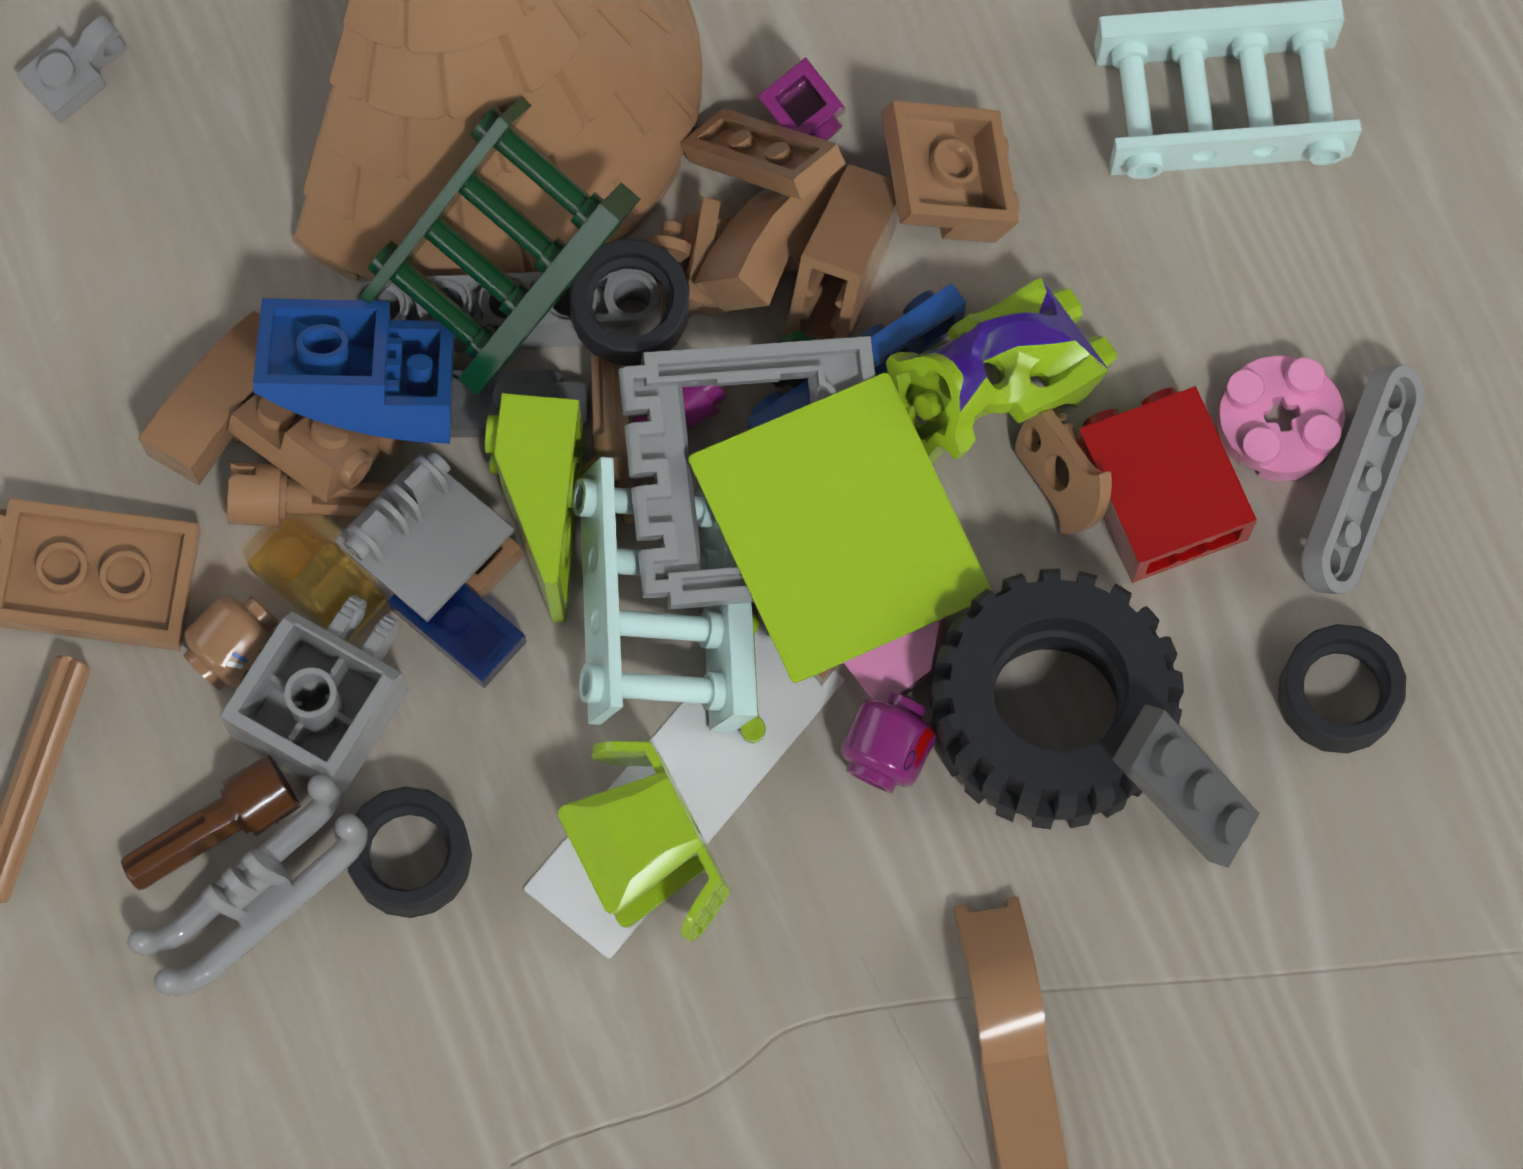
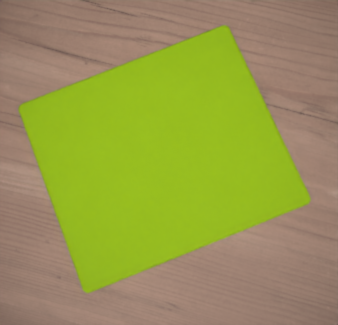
(839, 527)

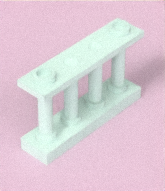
(1234, 31)
(723, 630)

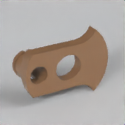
(1088, 490)

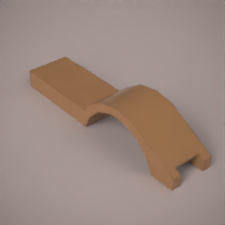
(1011, 1037)

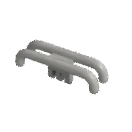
(255, 893)

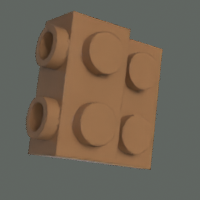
(951, 169)
(308, 450)

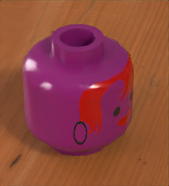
(888, 742)

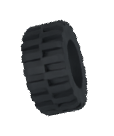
(1048, 617)

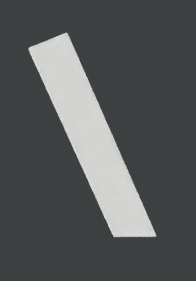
(710, 771)

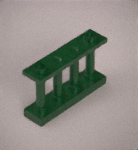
(556, 259)

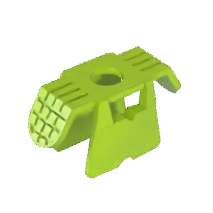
(642, 842)

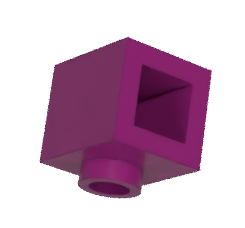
(804, 102)

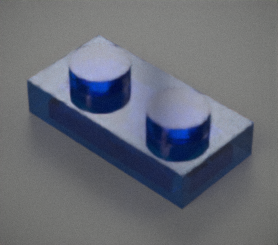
(467, 633)

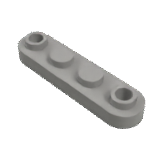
(1363, 479)

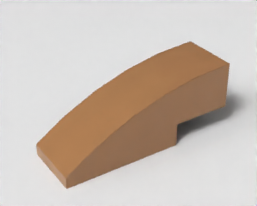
(760, 246)
(194, 420)

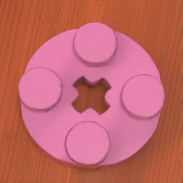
(1262, 446)

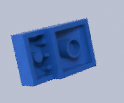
(356, 367)

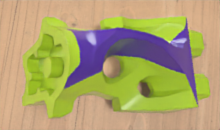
(1022, 338)

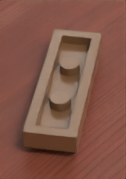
(763, 153)

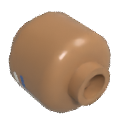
(228, 639)

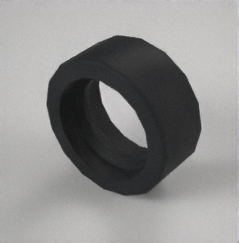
(635, 255)
(1362, 646)
(450, 879)

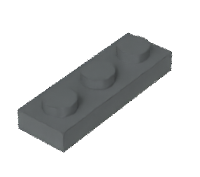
(1186, 785)

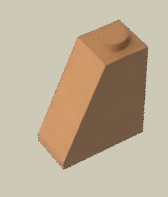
(844, 256)

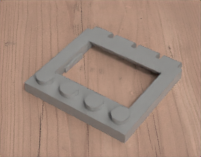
(662, 450)

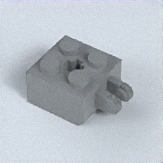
(311, 663)

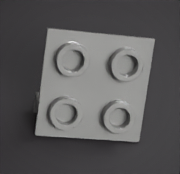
(424, 535)

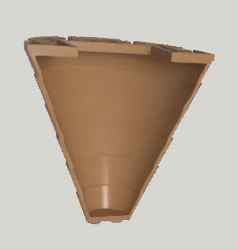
(415, 77)

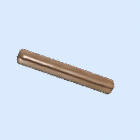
(37, 765)

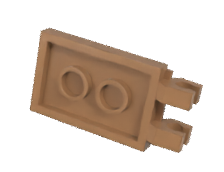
(96, 573)

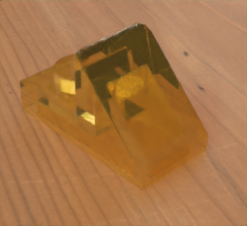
(313, 575)

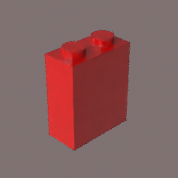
(1169, 482)

